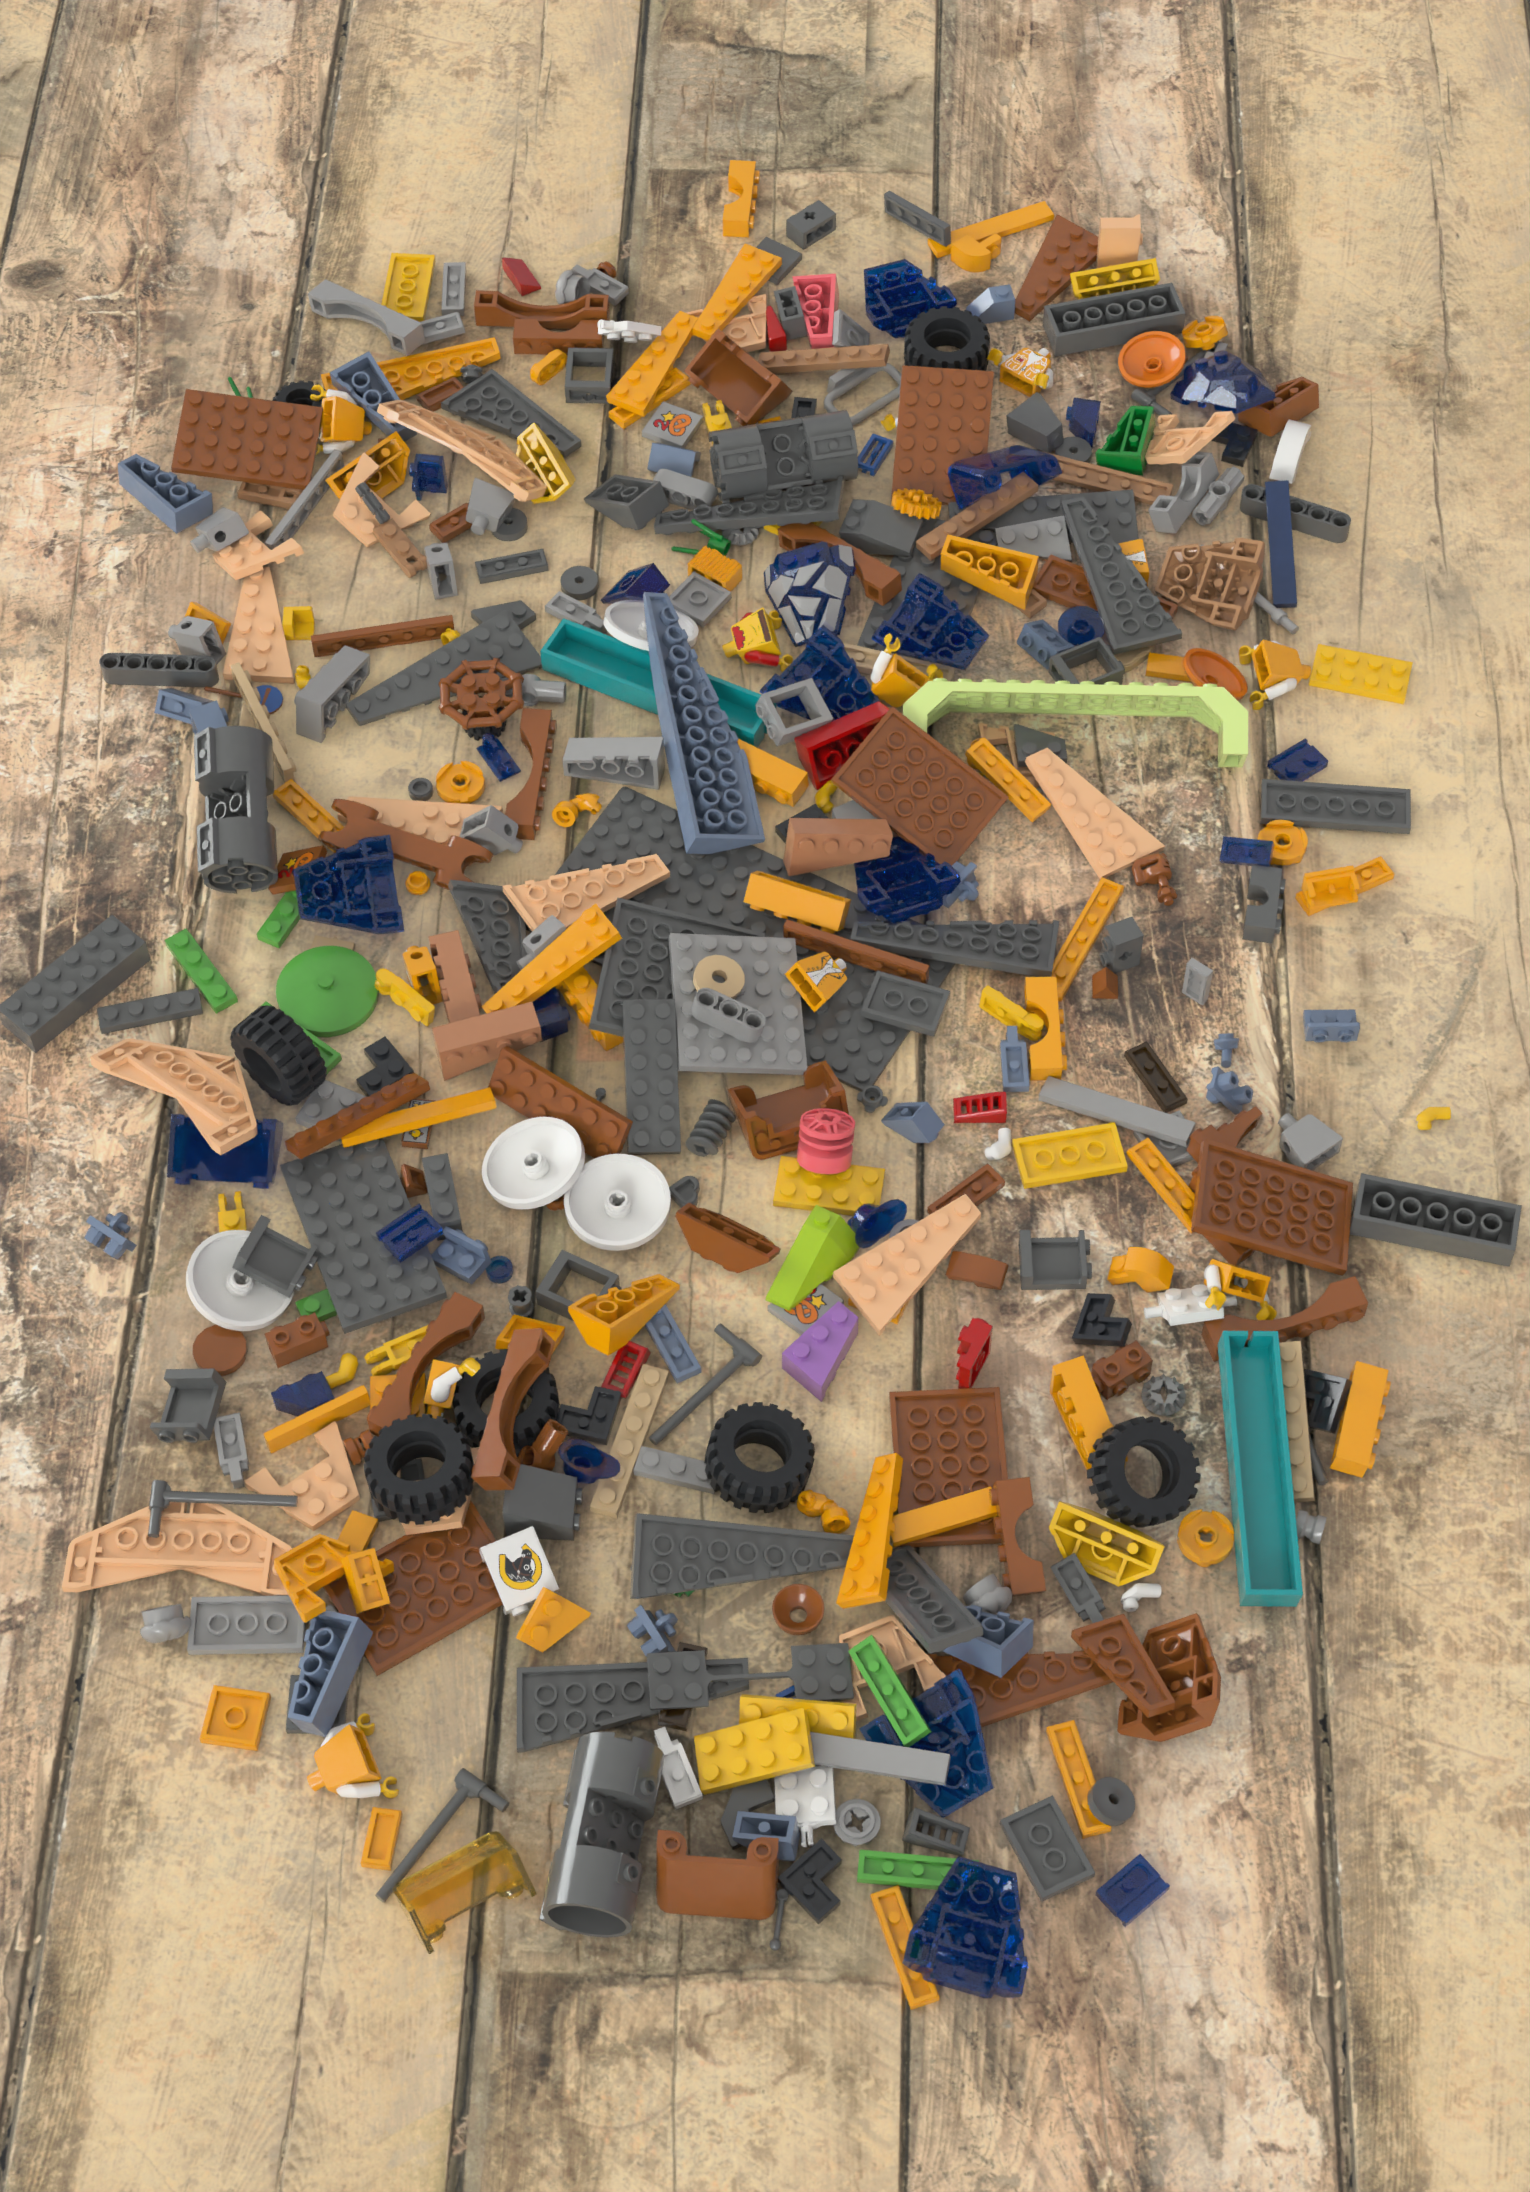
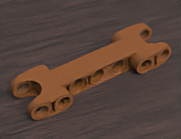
(445, 860)

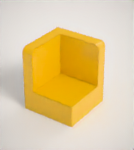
(298, 623)

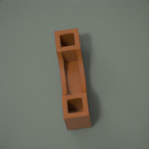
(532, 338)
(1022, 1573)

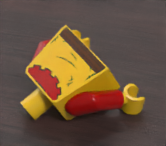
(757, 641)

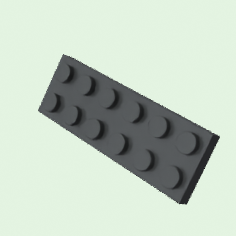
(1336, 806)
(651, 1076)
(927, 1603)

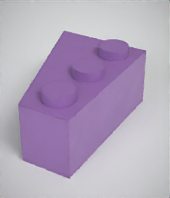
(820, 1350)

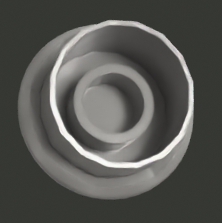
(571, 287)
(989, 1595)
(164, 1623)

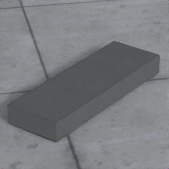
(511, 566)

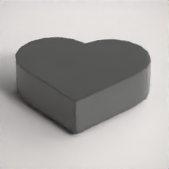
(685, 1191)

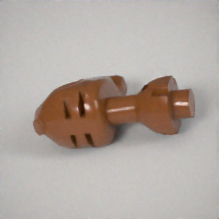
(1156, 874)

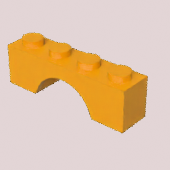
(738, 214)
(1046, 1055)

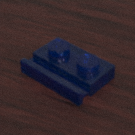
(1298, 762)
(409, 1233)
(1132, 1890)

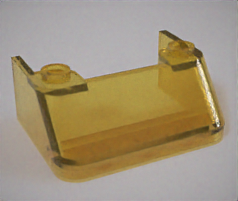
(460, 1883)

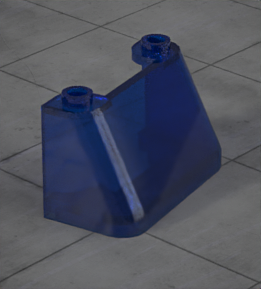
(982, 473)
(250, 1162)

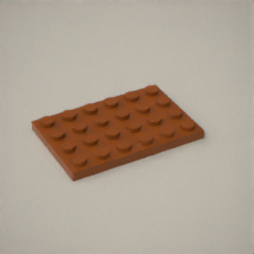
(939, 422)
(247, 439)
(919, 788)
(1272, 1207)
(948, 1449)
(432, 1592)

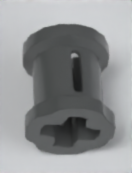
(520, 1301)

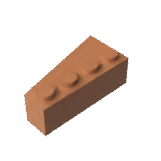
(831, 843)
(454, 977)
(480, 1039)

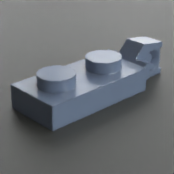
(1014, 1062)

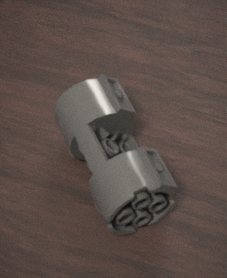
(783, 454)
(236, 839)
(597, 1868)

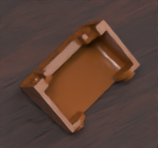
(736, 379)
(773, 1121)
(714, 1883)

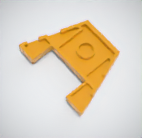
(311, 1568)

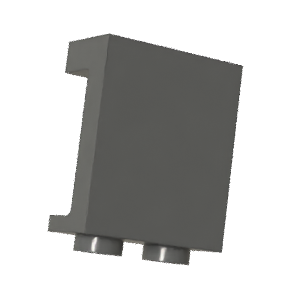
(274, 1259)
(1054, 1262)
(190, 1405)

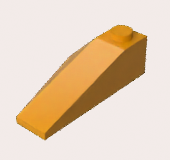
(617, 1317)

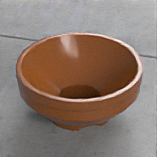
(798, 1597)

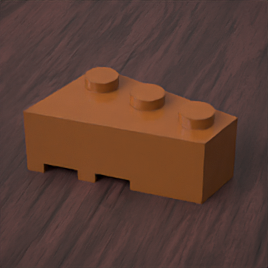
(1292, 401)

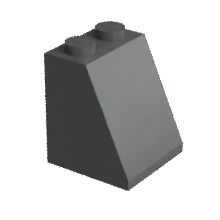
(545, 1502)

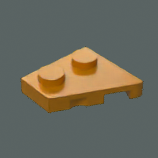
(550, 1620)

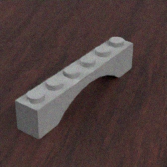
(338, 302)

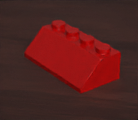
(831, 745)

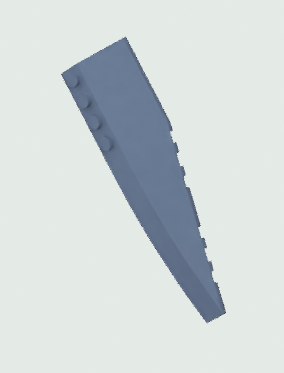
(702, 753)

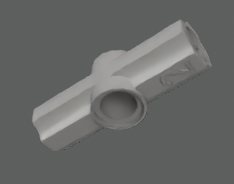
(1218, 496)
(540, 690)

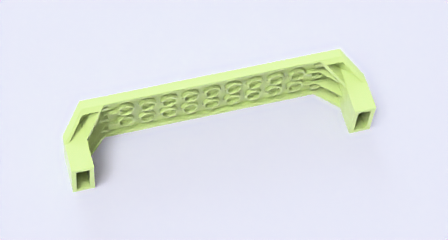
(1206, 704)

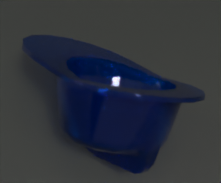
(875, 1221)
(587, 1461)

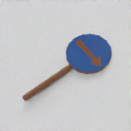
(270, 696)

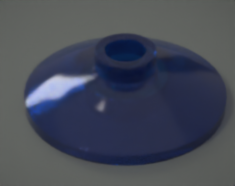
(1078, 619)

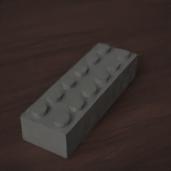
(1112, 318)
(73, 983)
(1435, 1220)

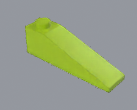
(819, 1250)

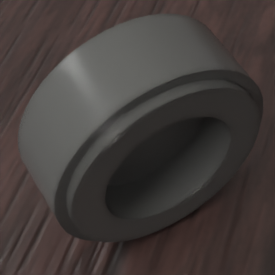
(420, 789)

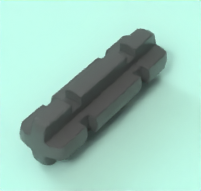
(372, 503)

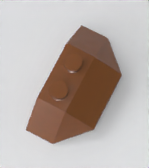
(724, 1239)

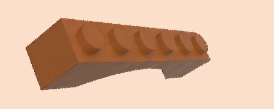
(497, 309)
(878, 580)
(536, 734)
(1339, 1303)
(455, 1324)
(526, 1359)

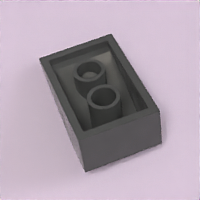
(629, 500)
(880, 528)

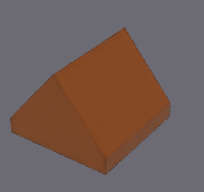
(1105, 984)
(413, 1181)

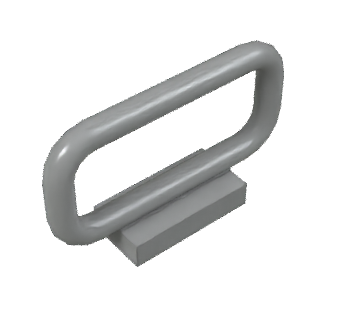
(849, 378)

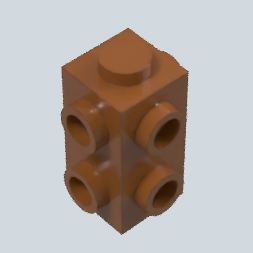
(297, 1339)
(1121, 1370)

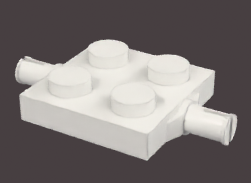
(628, 330)
(1187, 1306)
(809, 1797)

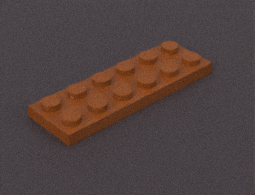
(1068, 585)
(541, 1093)

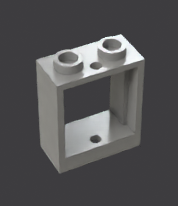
(812, 702)

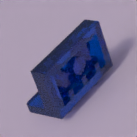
(428, 475)

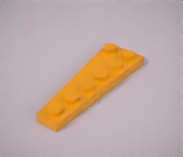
(741, 282)
(644, 378)
(565, 955)
(866, 1571)

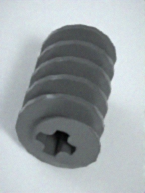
(710, 1129)

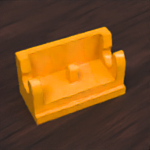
(1330, 887)
(365, 1580)

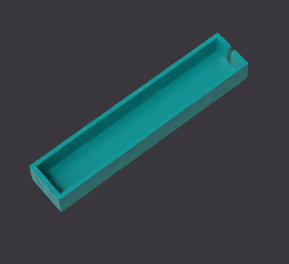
(626, 675)
(1259, 1470)

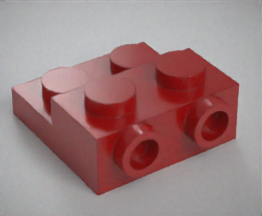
(973, 1351)

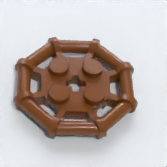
(478, 683)

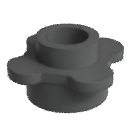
(470, 373)
(872, 1092)

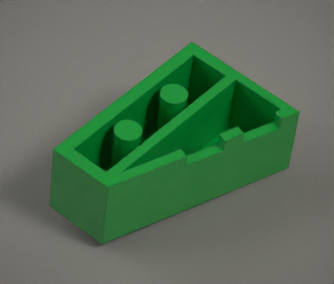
(1129, 443)

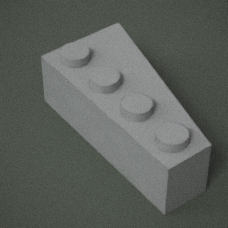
(329, 692)
(617, 760)

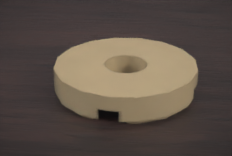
(723, 967)

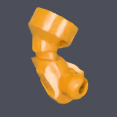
(566, 812)
(833, 1518)

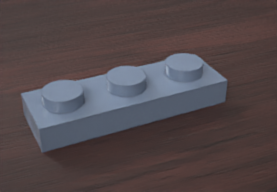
(672, 1346)

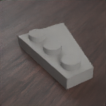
(1037, 538)

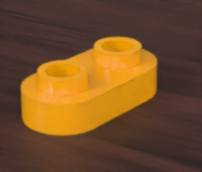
(548, 367)

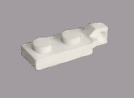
(677, 1771)

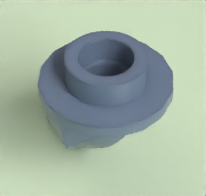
(1226, 1043)

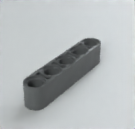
(1305, 515)
(159, 670)

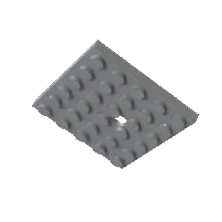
(766, 989)

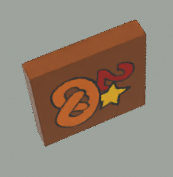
(291, 861)

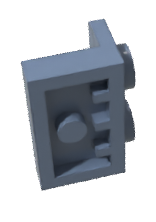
(1042, 641)
(1330, 1025)
(461, 1255)

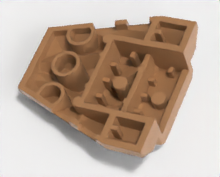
(1214, 579)

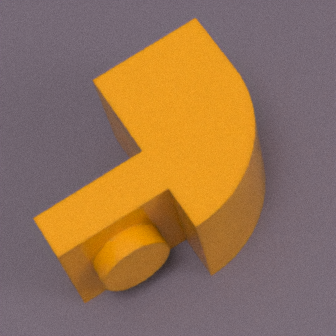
(975, 256)
(1141, 1266)

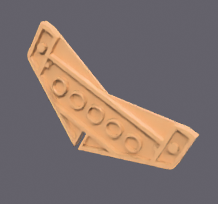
(478, 446)
(203, 1083)
(202, 1542)

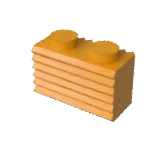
(716, 568)

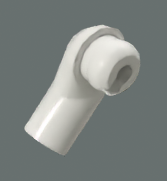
(1001, 1147)
(1138, 1591)

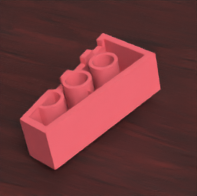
(818, 302)

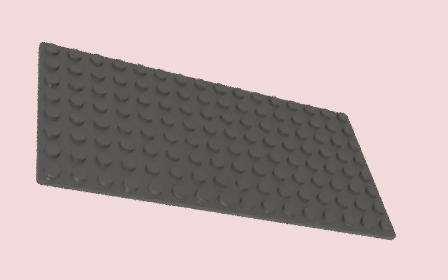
(715, 890)

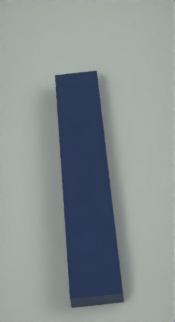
(1280, 544)

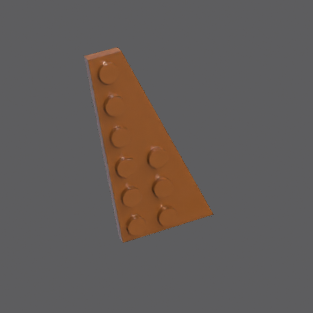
(1063, 252)
(1029, 1684)

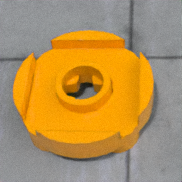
(1204, 333)
(463, 794)
(1286, 831)
(1206, 1522)

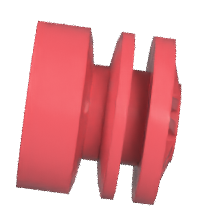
(826, 1141)

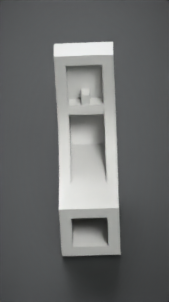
(1290, 450)

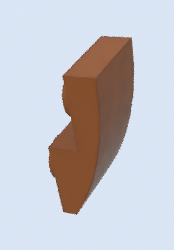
(977, 1269)

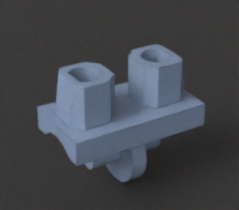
(966, 888)
(1225, 1089)
(99, 1230)
(646, 1622)

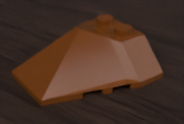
(1190, 1674)

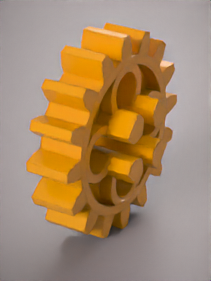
(916, 503)

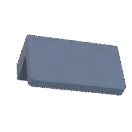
(672, 458)
(177, 703)

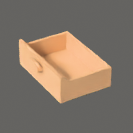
(1118, 241)

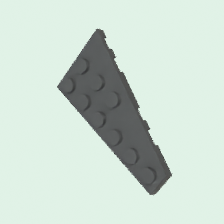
(504, 408)
(493, 928)

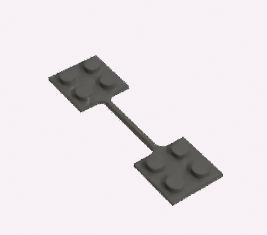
(682, 1680)

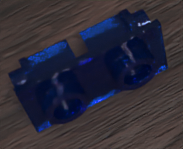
(497, 757)

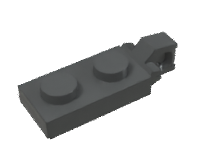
(1079, 1588)

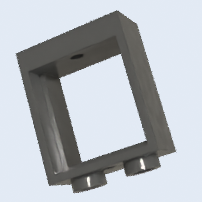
(577, 390)
(1095, 649)
(557, 1274)

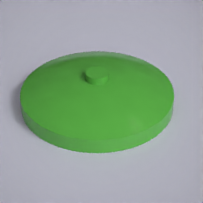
(328, 990)

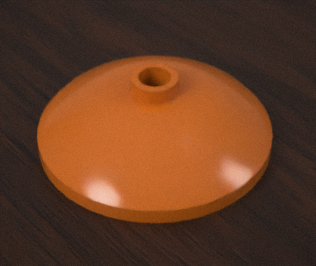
(1151, 359)
(1209, 667)

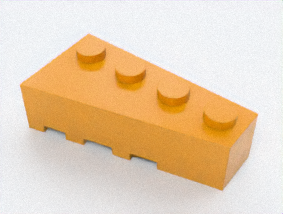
(991, 568)
(1079, 1405)

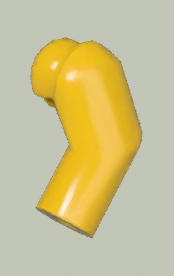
(302, 676)
(822, 797)
(1432, 1113)
(346, 1371)

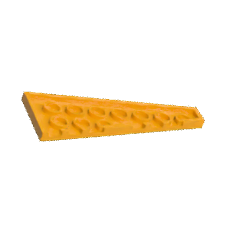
(427, 369)

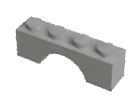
(1171, 511)

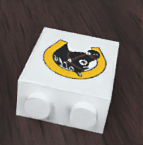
(518, 1570)

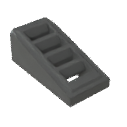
(922, 1839)

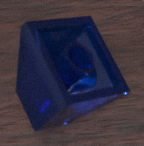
(635, 583)

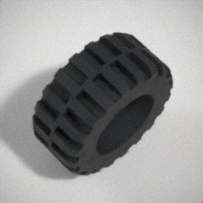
(947, 328)
(278, 1055)
(474, 1390)
(770, 1428)
(1175, 1461)
(428, 1497)

